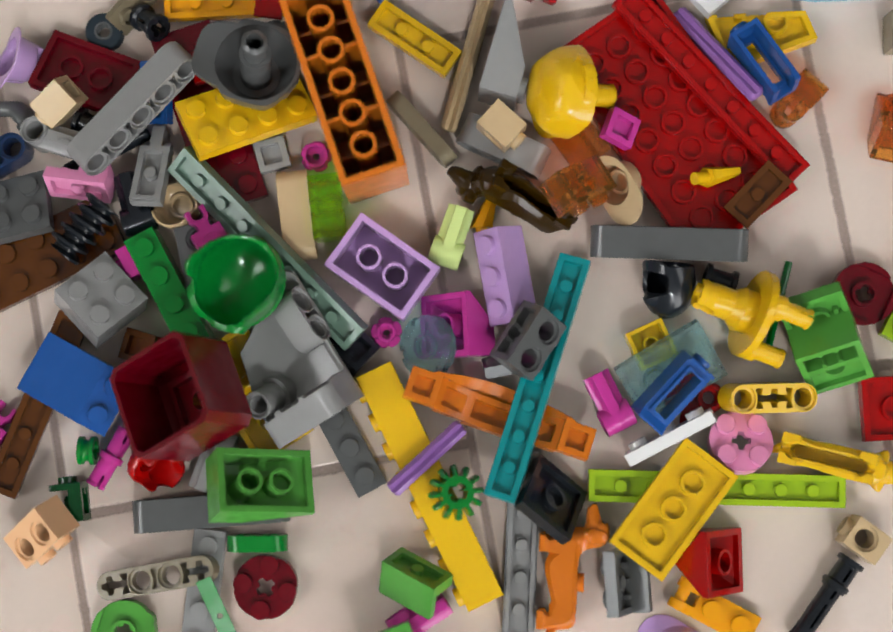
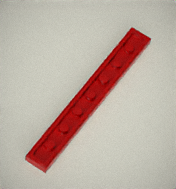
(710, 85)

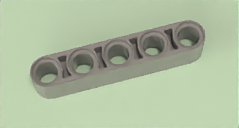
(132, 109)

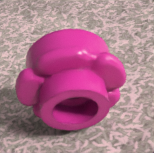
(316, 148)
(383, 324)

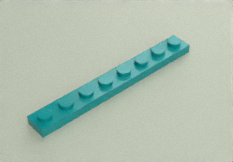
(533, 396)

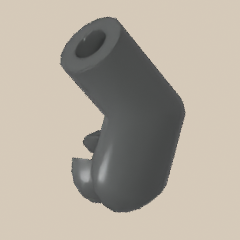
(16, 110)

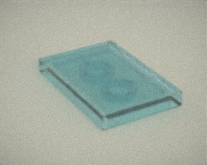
(643, 368)

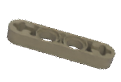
(157, 576)

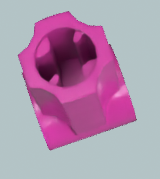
(612, 410)
(419, 623)

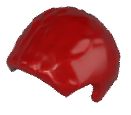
(155, 473)

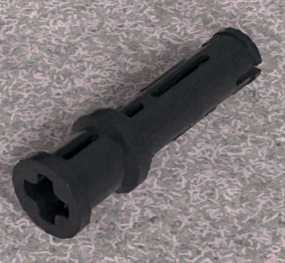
(834, 585)

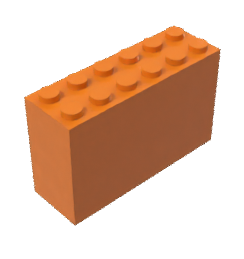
(346, 97)

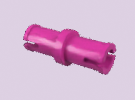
(109, 459)

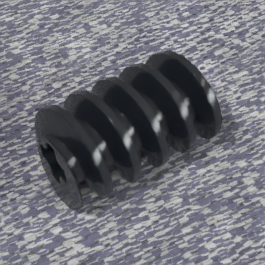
(83, 228)

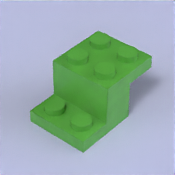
(831, 348)

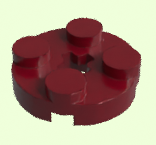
(878, 287)
(270, 568)

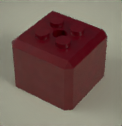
(180, 397)

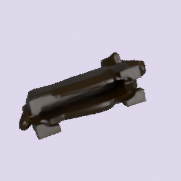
(509, 192)

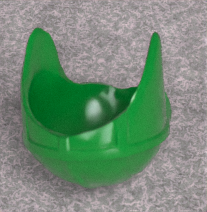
(235, 281)

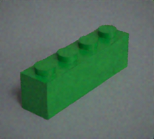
(165, 282)

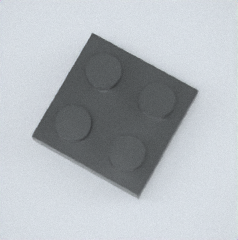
(25, 208)

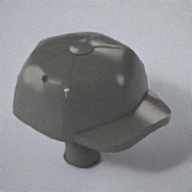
(247, 62)

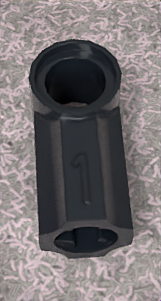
(133, 218)

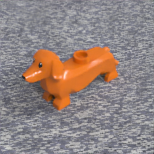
(562, 570)

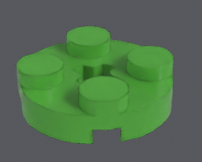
(125, 612)

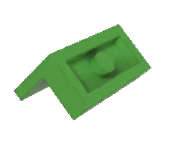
(413, 581)

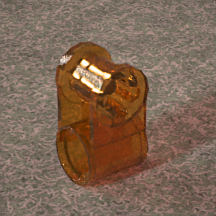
(801, 100)

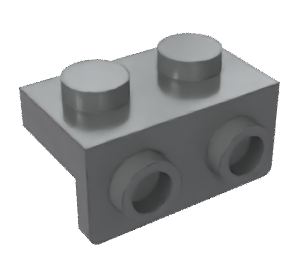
(625, 585)

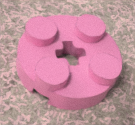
(753, 429)

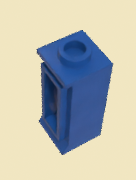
(756, 34)
(665, 383)

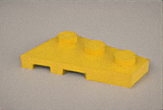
(787, 28)

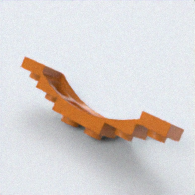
(487, 407)

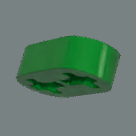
(257, 542)

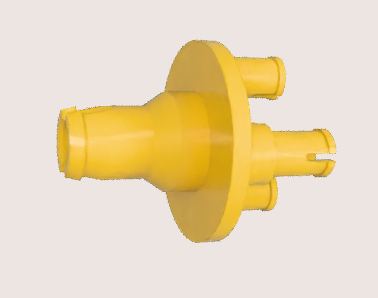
(750, 314)

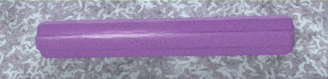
(719, 55)

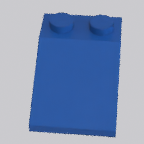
(72, 383)

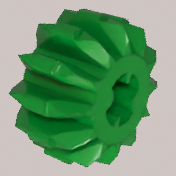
(458, 503)

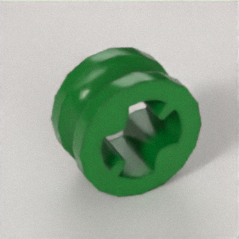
(87, 450)

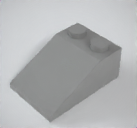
(505, 63)

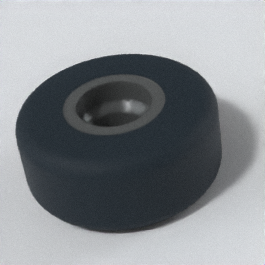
(94, 27)

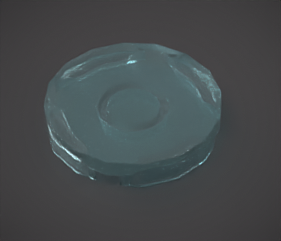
(428, 344)

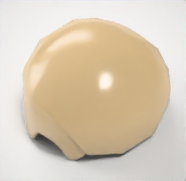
(176, 203)

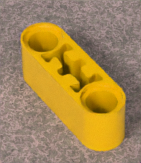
(785, 397)

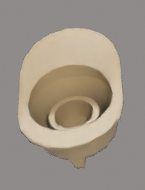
(626, 199)

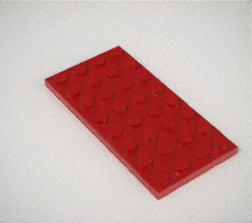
(675, 128)

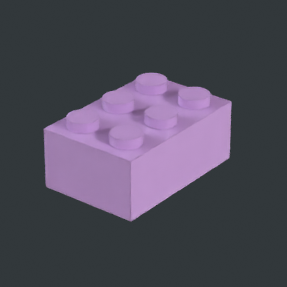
(382, 267)

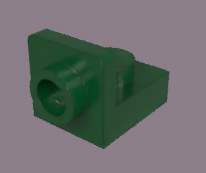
(78, 496)

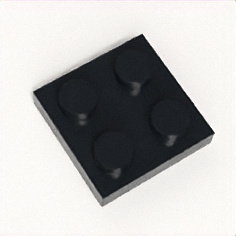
(551, 499)

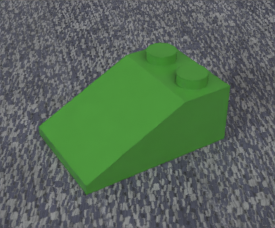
(258, 484)

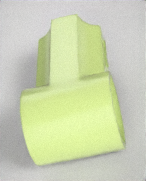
(449, 243)

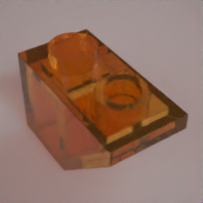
(881, 129)

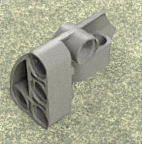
(295, 368)

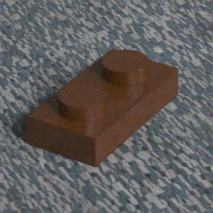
(757, 194)

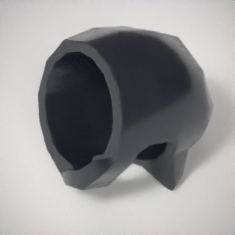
(668, 287)

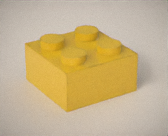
(645, 336)

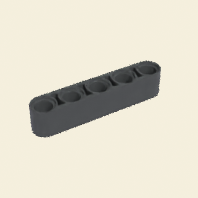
(669, 243)
(178, 514)

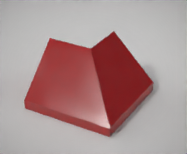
(714, 562)

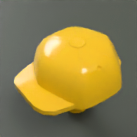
(565, 92)

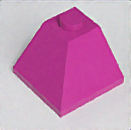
(467, 321)

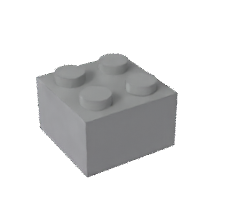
(100, 299)

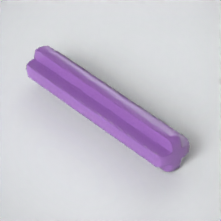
(426, 458)

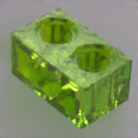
(326, 207)

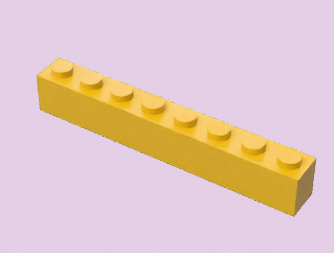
(404, 441)

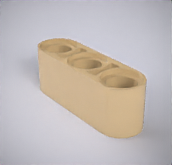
(296, 213)

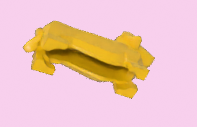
(836, 460)

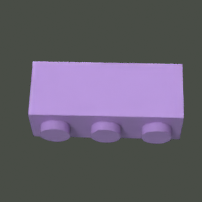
(503, 272)

